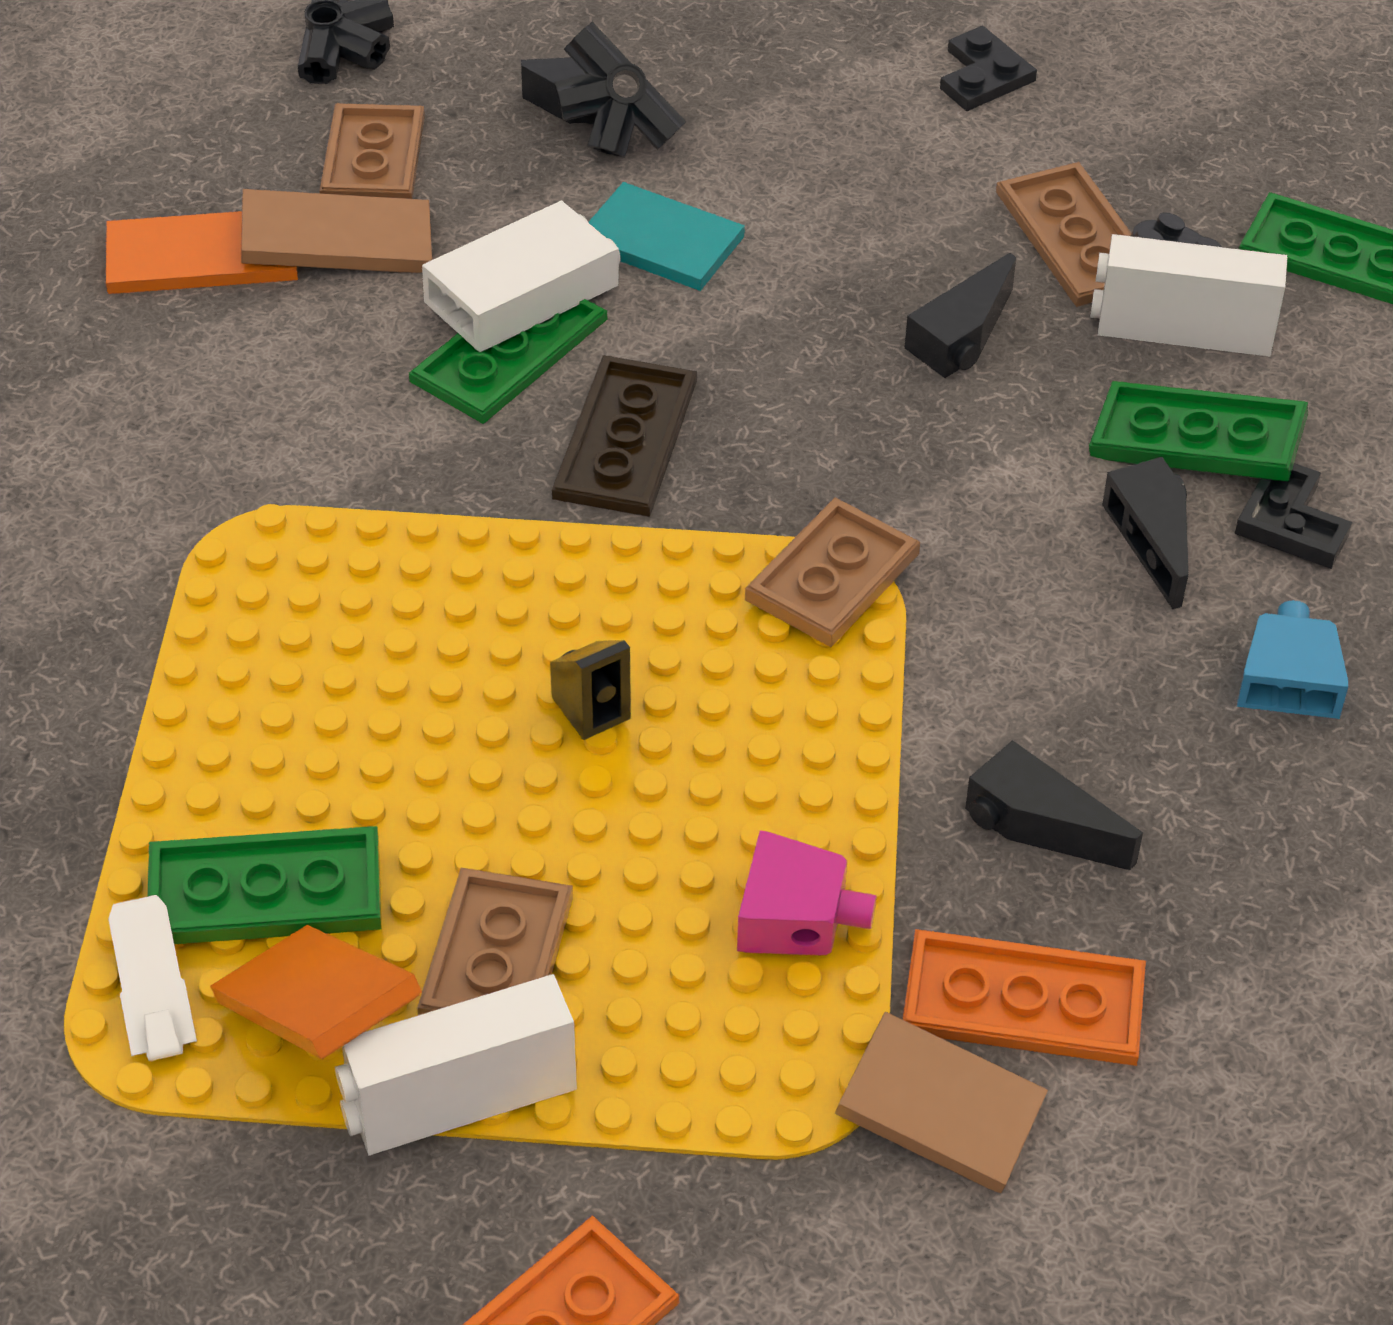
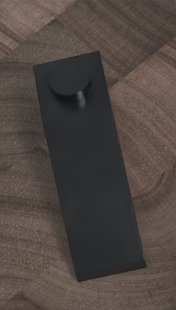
(957, 324)
(1152, 516)
(1045, 810)

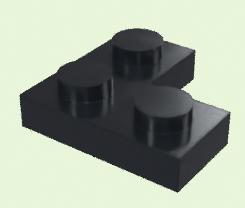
(989, 71)
(1283, 520)

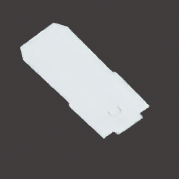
(150, 979)

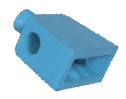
(1294, 665)

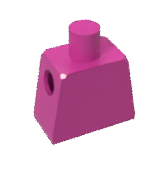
(797, 899)

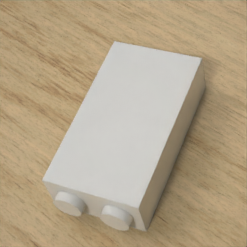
(520, 275)
(1189, 294)
(458, 1065)

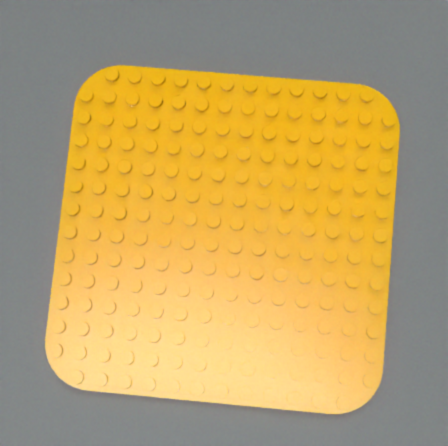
(405, 686)

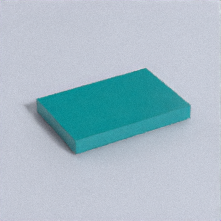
(667, 235)

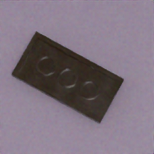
(625, 436)

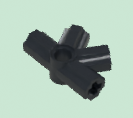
(346, 31)
(595, 95)

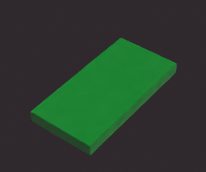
(1325, 246)
(491, 379)
(1200, 430)
(268, 884)

